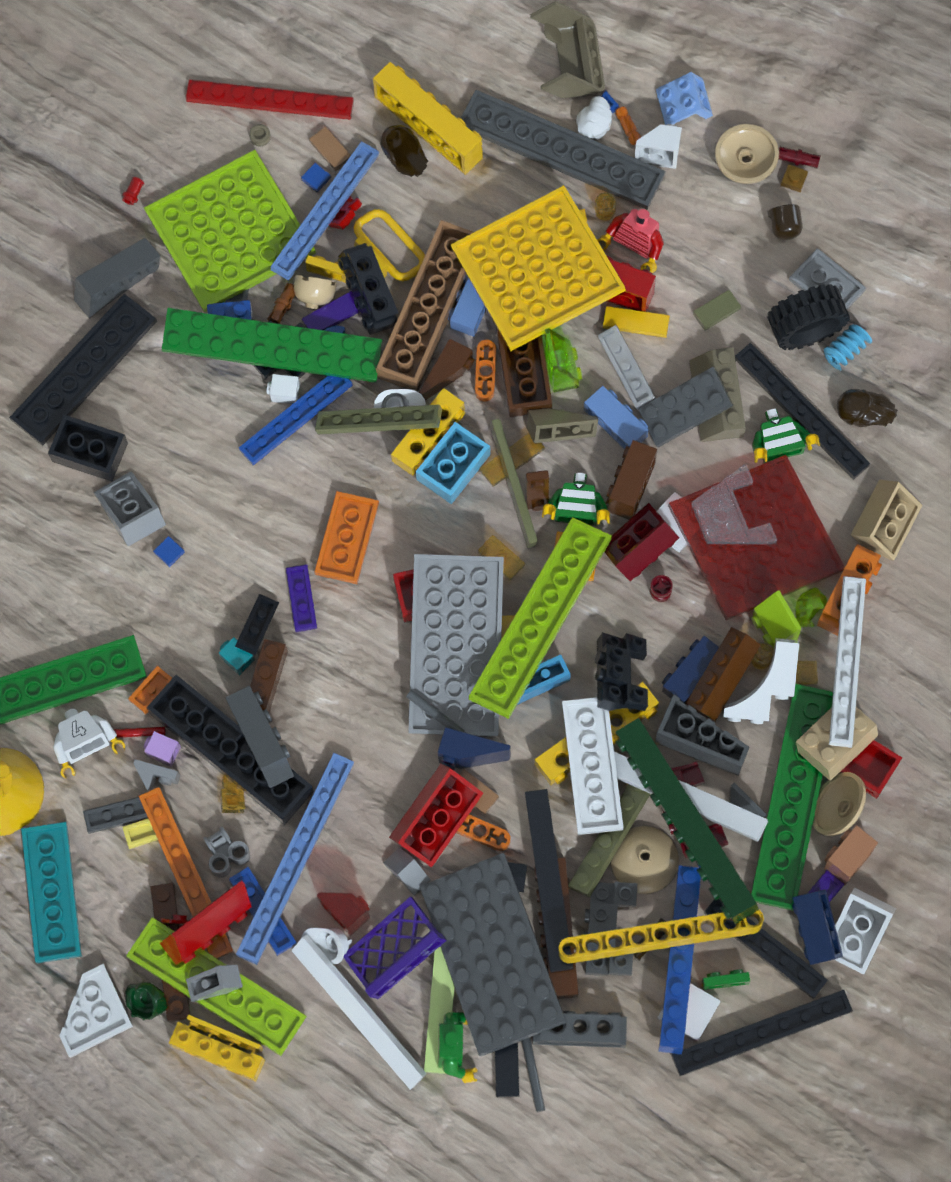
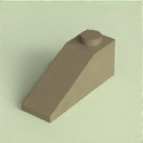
(559, 425)

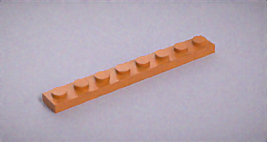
(180, 862)

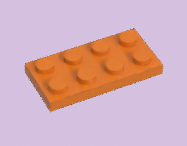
(346, 537)

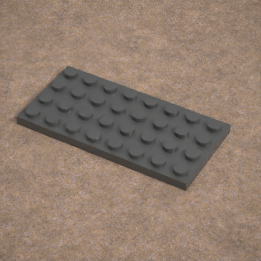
(493, 955)

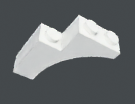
(777, 681)

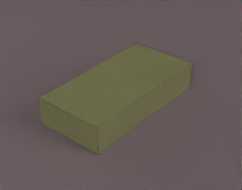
(717, 310)

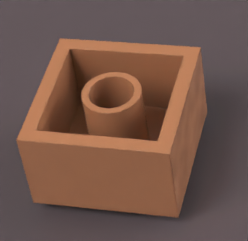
(850, 855)

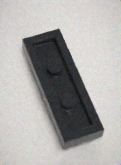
(257, 624)

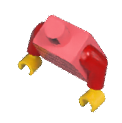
(638, 234)

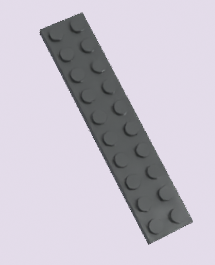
(563, 149)

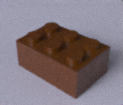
(631, 479)

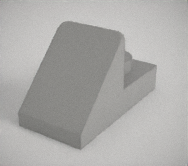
(151, 772)

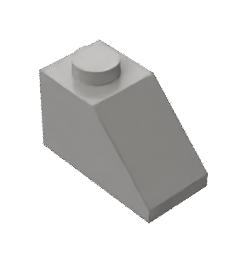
(214, 982)

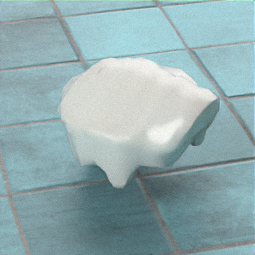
(595, 119)

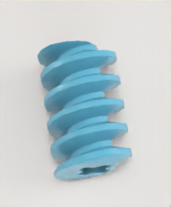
(845, 345)

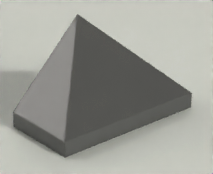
(741, 799)

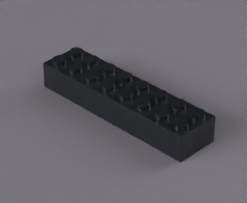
(225, 747)

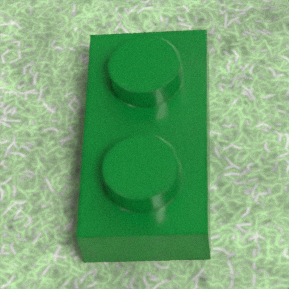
(735, 978)

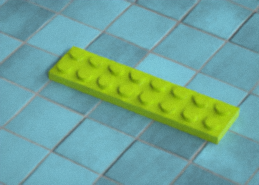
(247, 1008)

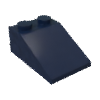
(467, 750)

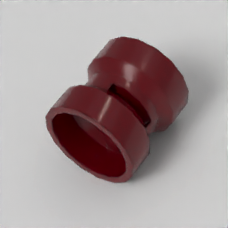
(662, 584)

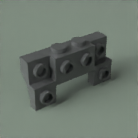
(602, 918)

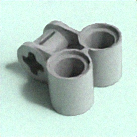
(223, 850)

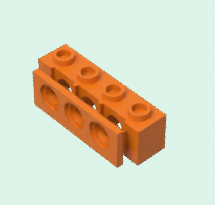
(860, 559)

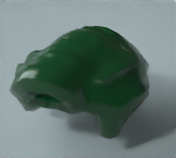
(145, 1000)

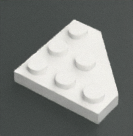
(94, 1013)

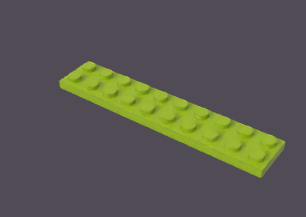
(540, 618)

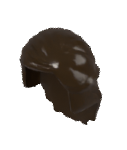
(403, 150)
(865, 408)

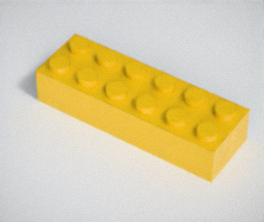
(428, 117)

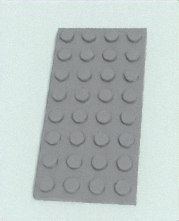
(454, 638)

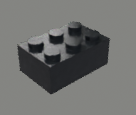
(88, 448)

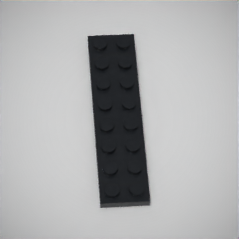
(83, 369)

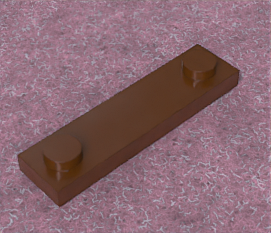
(537, 489)

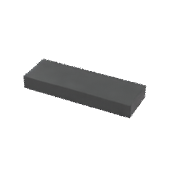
(114, 815)

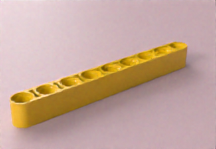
(650, 941)

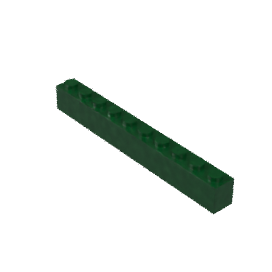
(687, 821)

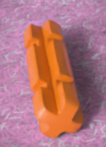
(627, 125)

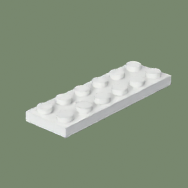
(592, 767)

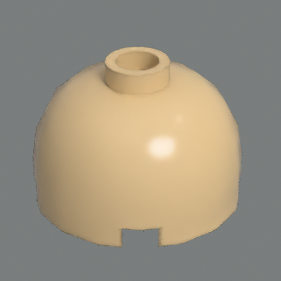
(314, 291)

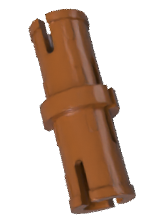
(282, 304)

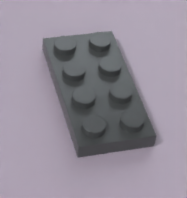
(685, 407)

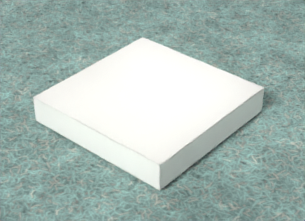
(699, 1012)

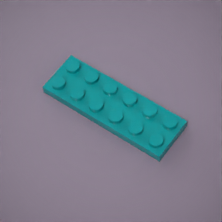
(51, 892)

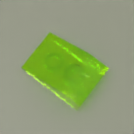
(561, 362)

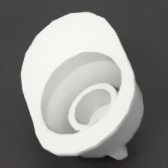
(399, 398)
(330, 941)

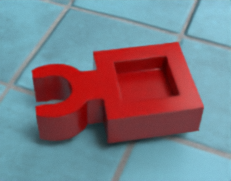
(346, 213)

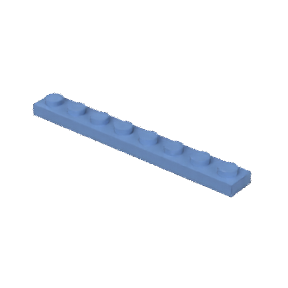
(324, 211)

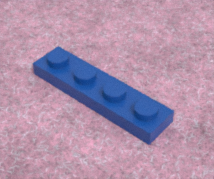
(281, 937)

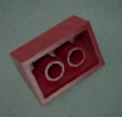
(640, 542)

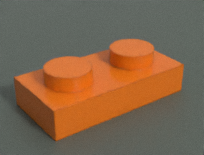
(149, 689)

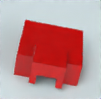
(874, 767)

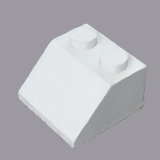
(660, 146)

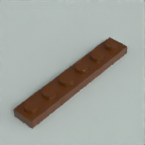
(165, 907)

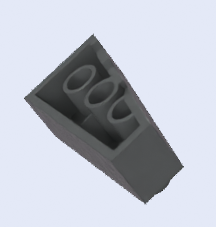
(115, 276)
(260, 735)
(700, 738)

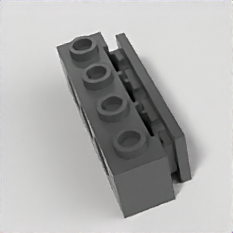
(591, 1036)

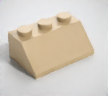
(886, 519)

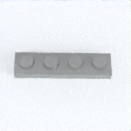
(626, 367)

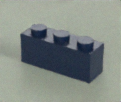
(689, 669)
(817, 927)

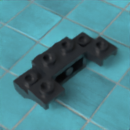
(614, 672)

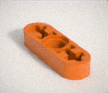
(492, 364)
(483, 840)

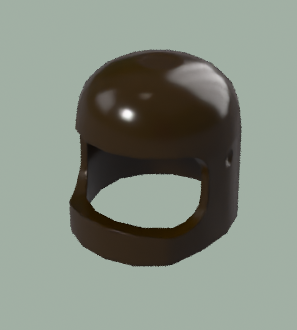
(786, 221)

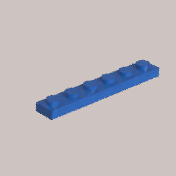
(294, 418)

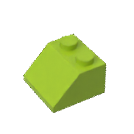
(775, 619)

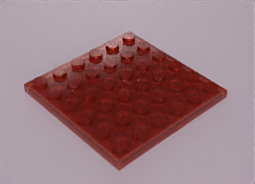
(750, 573)

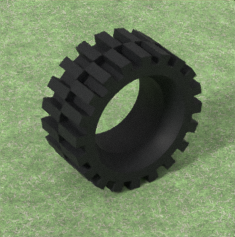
(808, 317)

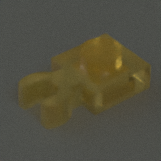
(231, 798)

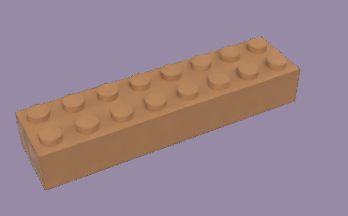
(424, 312)

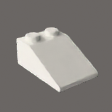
(862, 929)

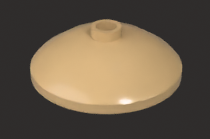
(750, 143)
(839, 804)
(649, 874)

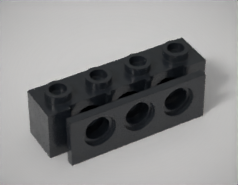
(373, 279)

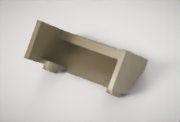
(576, 48)

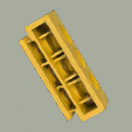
(416, 439)
(217, 1052)

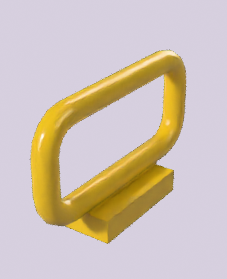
(384, 263)

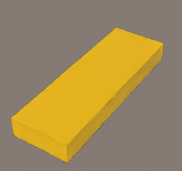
(636, 321)

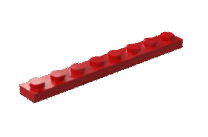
(270, 99)

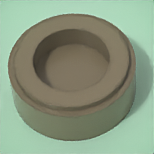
(259, 135)

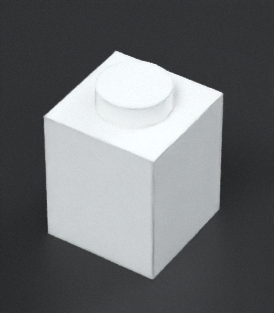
(283, 389)

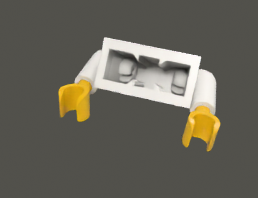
(82, 736)

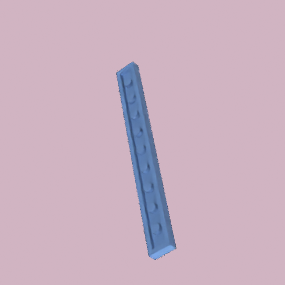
(295, 859)

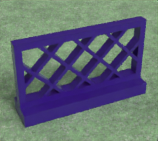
(403, 965)

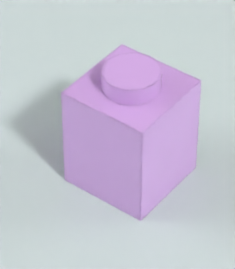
(162, 748)

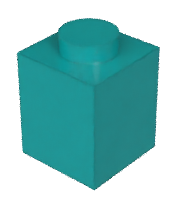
(234, 657)

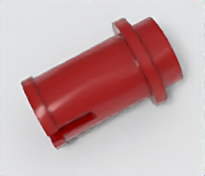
(132, 191)

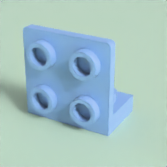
(683, 99)

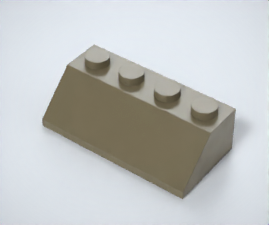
(730, 422)

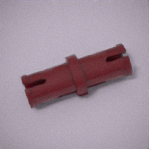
(799, 157)

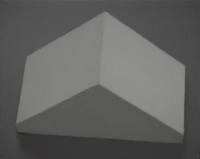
(407, 870)

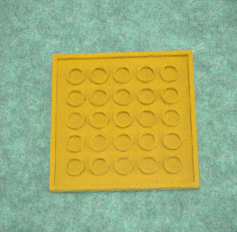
(537, 268)

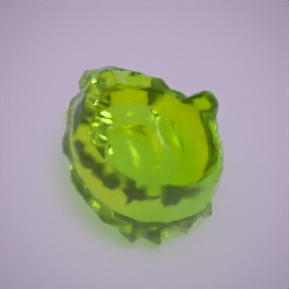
(808, 605)

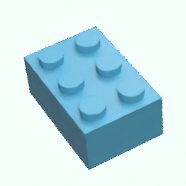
(453, 463)

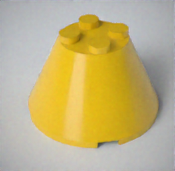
(19, 790)

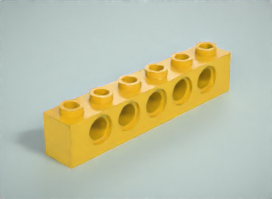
(547, 763)

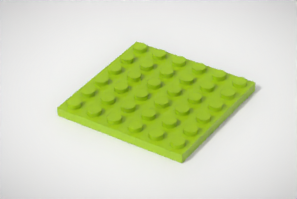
(225, 229)

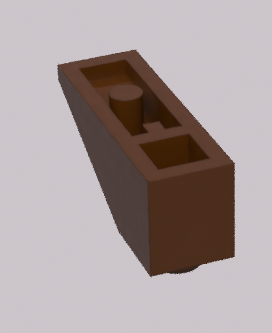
(448, 368)

